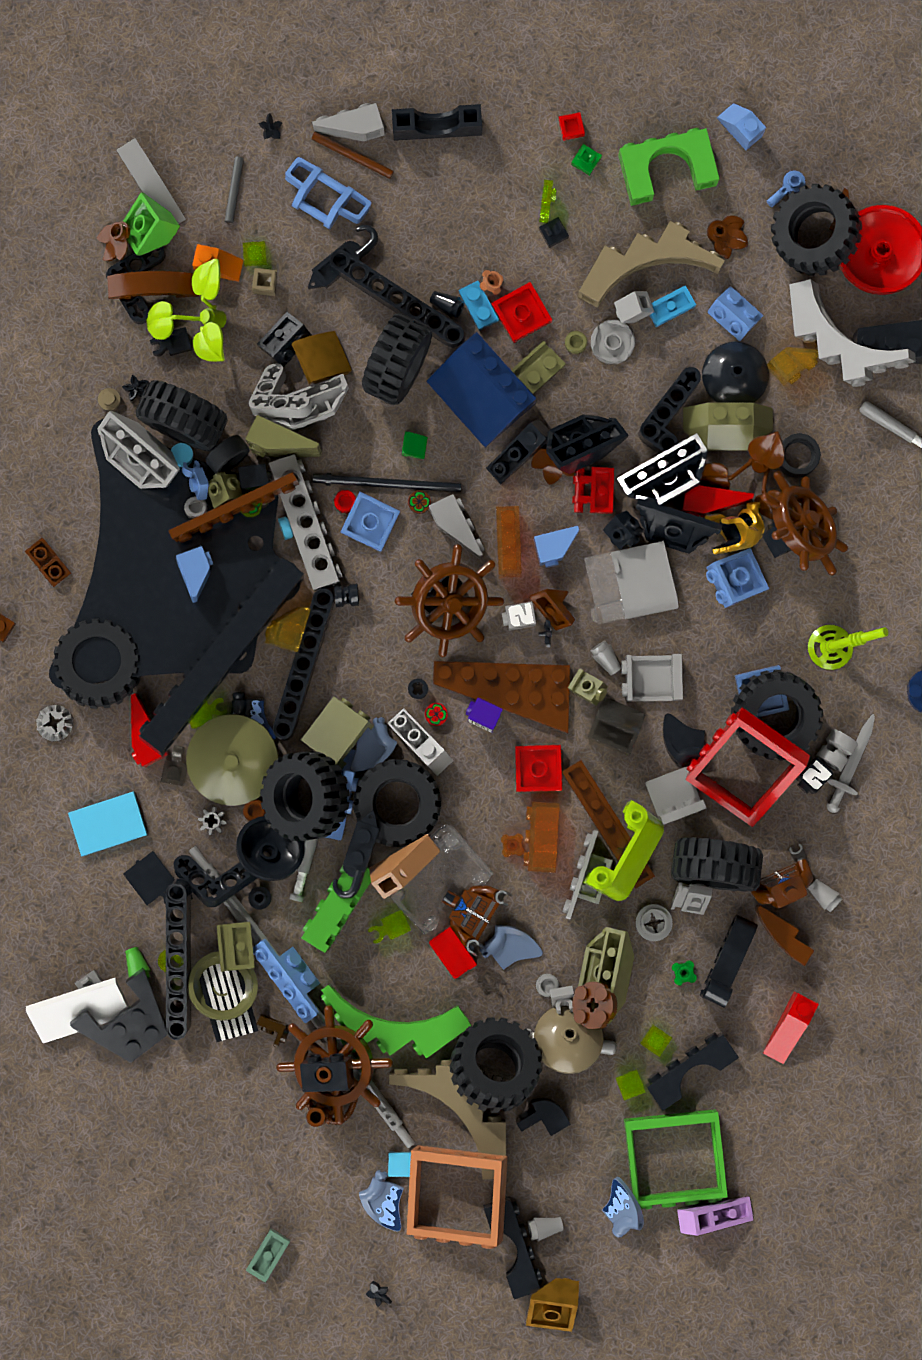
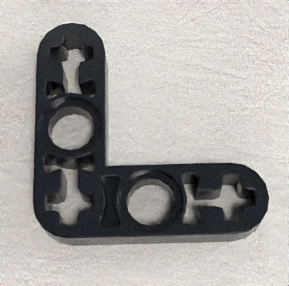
(145, 267)
(214, 886)

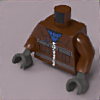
(786, 884)
(473, 912)

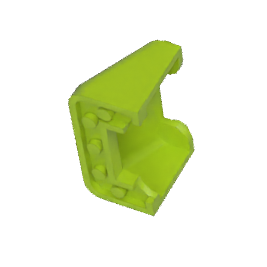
(647, 834)

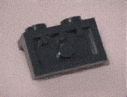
(279, 338)

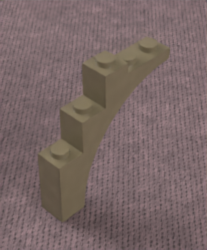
(643, 252)
(487, 1133)

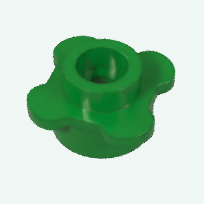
(679, 977)

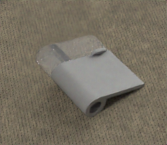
(631, 583)

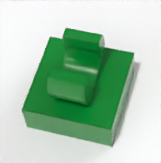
(586, 159)

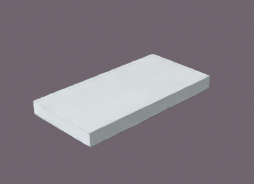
(54, 1015)

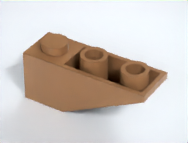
(401, 867)

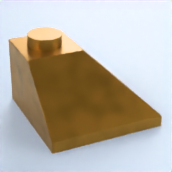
(554, 1305)

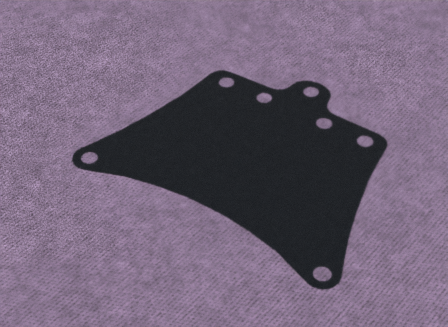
(141, 584)

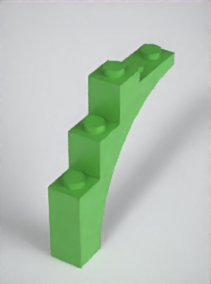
(392, 1035)

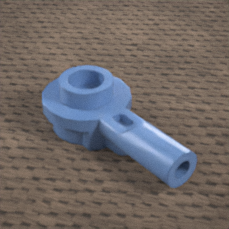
(792, 182)

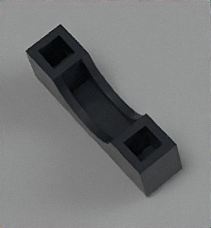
(459, 122)
(666, 1086)
(521, 1276)

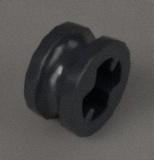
(424, 688)

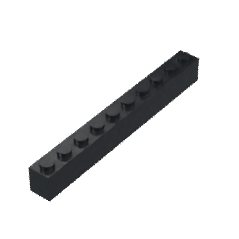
(221, 657)

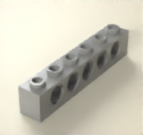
(319, 579)

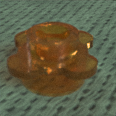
(517, 849)

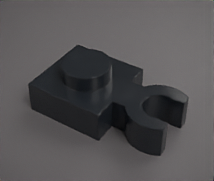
(176, 343)

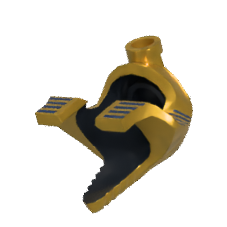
(739, 531)

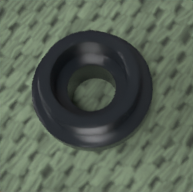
(252, 898)

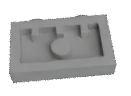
(674, 796)

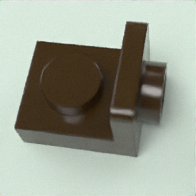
(272, 1025)

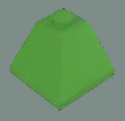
(149, 225)

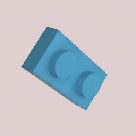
(478, 305)
(672, 306)

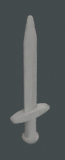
(850, 767)

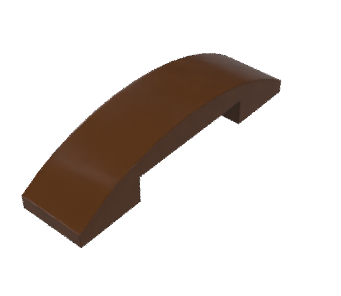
(150, 284)

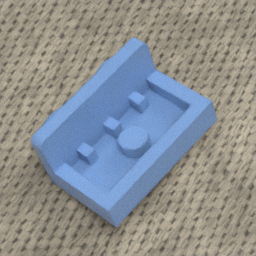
(734, 313)

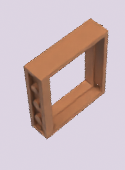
(462, 1158)

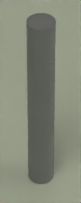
(233, 192)

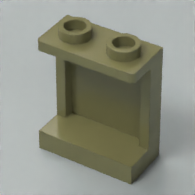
(337, 730)

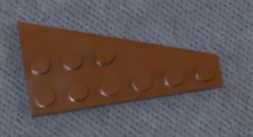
(522, 689)

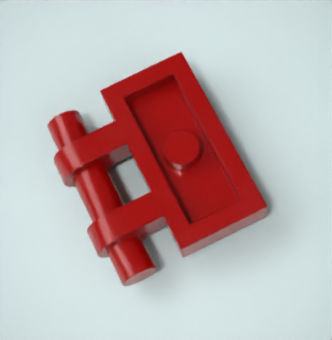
(600, 493)

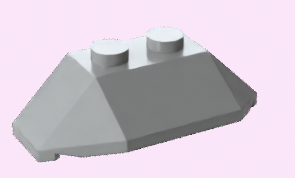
(325, 401)
(136, 452)

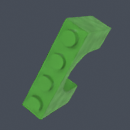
(691, 146)

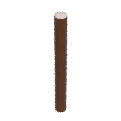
(319, 138)

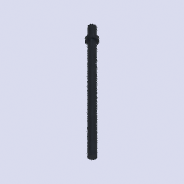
(329, 479)

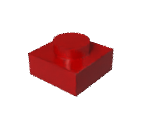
(571, 126)

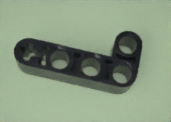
(672, 408)
(728, 961)

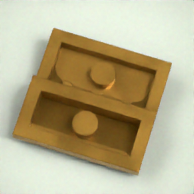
(321, 357)

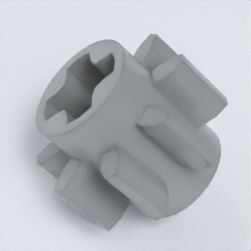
(215, 826)

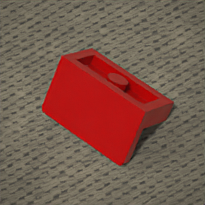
(452, 953)

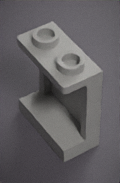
(652, 678)

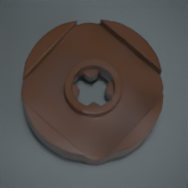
(582, 1002)

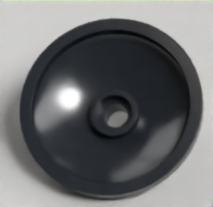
(724, 384)
(259, 837)

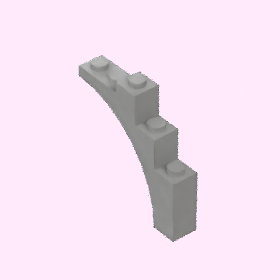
(814, 324)

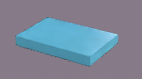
(107, 823)

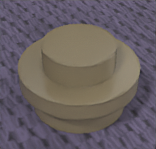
(109, 399)

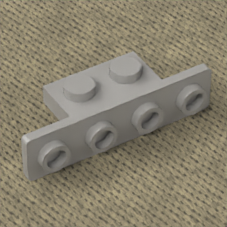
(585, 864)

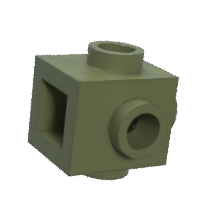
(224, 489)

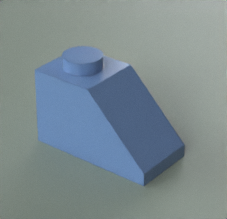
(742, 125)
(554, 545)
(195, 570)

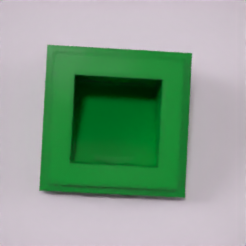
(414, 445)

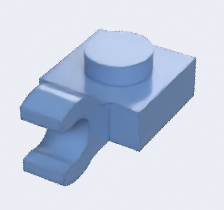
(198, 481)

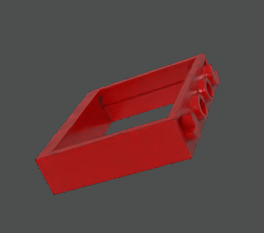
(769, 737)

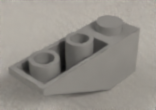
(357, 124)
(451, 521)
(420, 742)

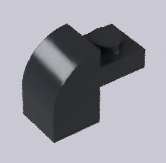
(547, 1111)

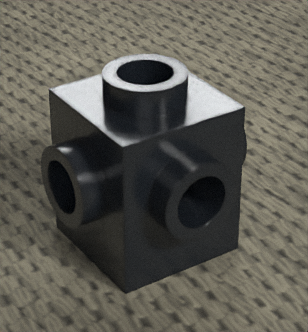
(623, 530)

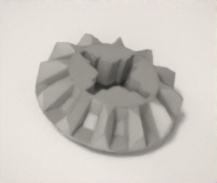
(63, 728)
(663, 928)

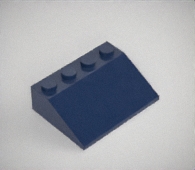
(481, 390)

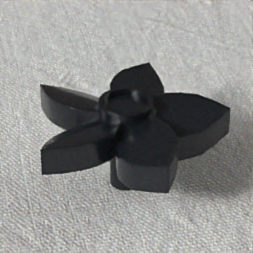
(270, 128)
(136, 387)
(547, 633)
(378, 1293)

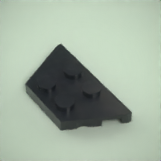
(674, 527)

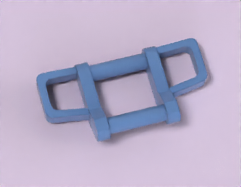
(338, 208)

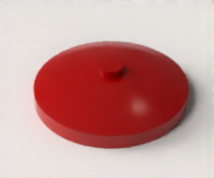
(888, 251)

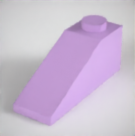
(714, 1216)

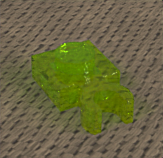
(548, 196)
(206, 712)
(393, 925)

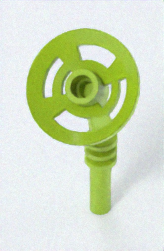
(837, 644)

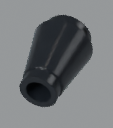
(447, 303)

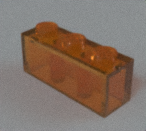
(508, 541)
(542, 837)

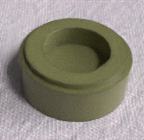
(575, 342)

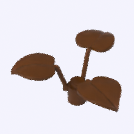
(765, 453)

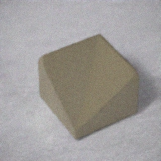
(264, 282)

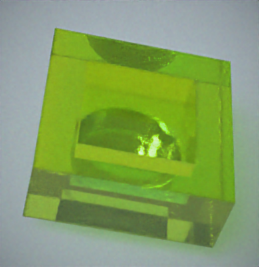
(254, 253)
(656, 1040)
(630, 1084)

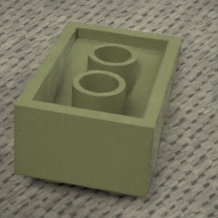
(277, 441)

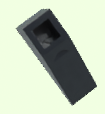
(519, 451)

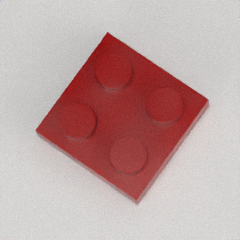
(521, 312)
(538, 768)

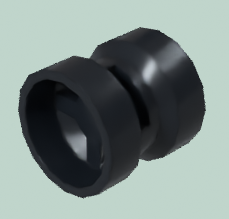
(341, 595)

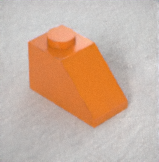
(229, 264)

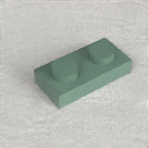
(268, 1255)

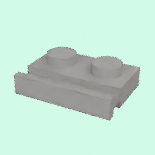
(692, 898)

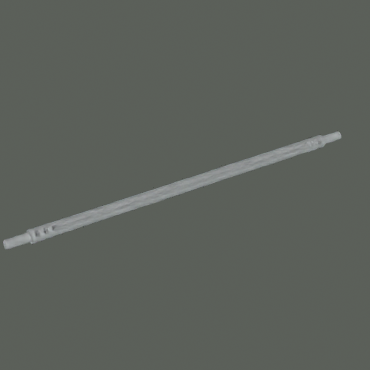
(242, 915)

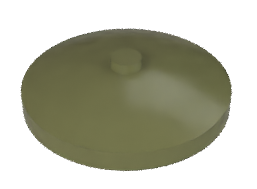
(230, 759)

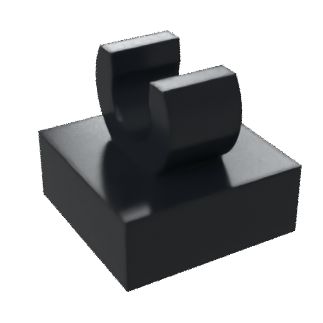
(553, 232)

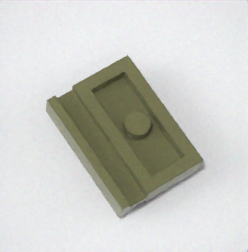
(538, 367)
(235, 946)

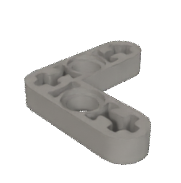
(265, 402)

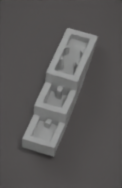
(148, 178)

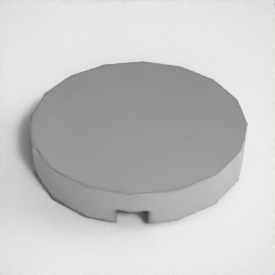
(616, 347)

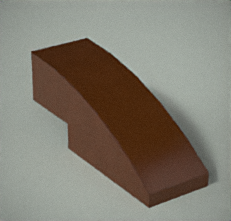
(784, 935)

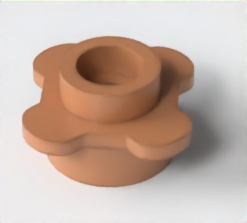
(493, 276)

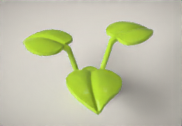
(208, 342)

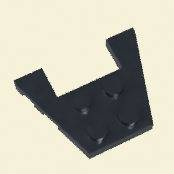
(133, 1029)

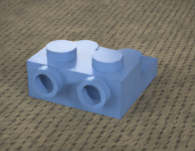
(736, 578)

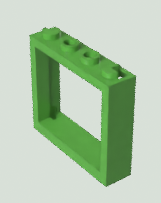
(690, 1197)

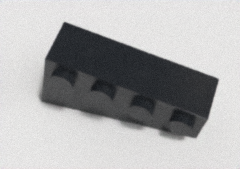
(892, 337)

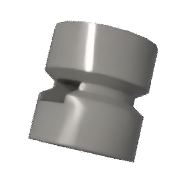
(836, 750)

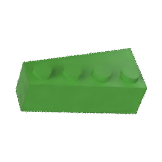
(333, 913)

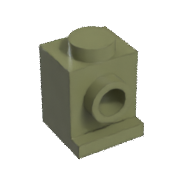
(580, 686)

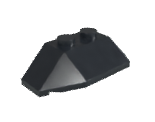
(583, 441)
(667, 473)

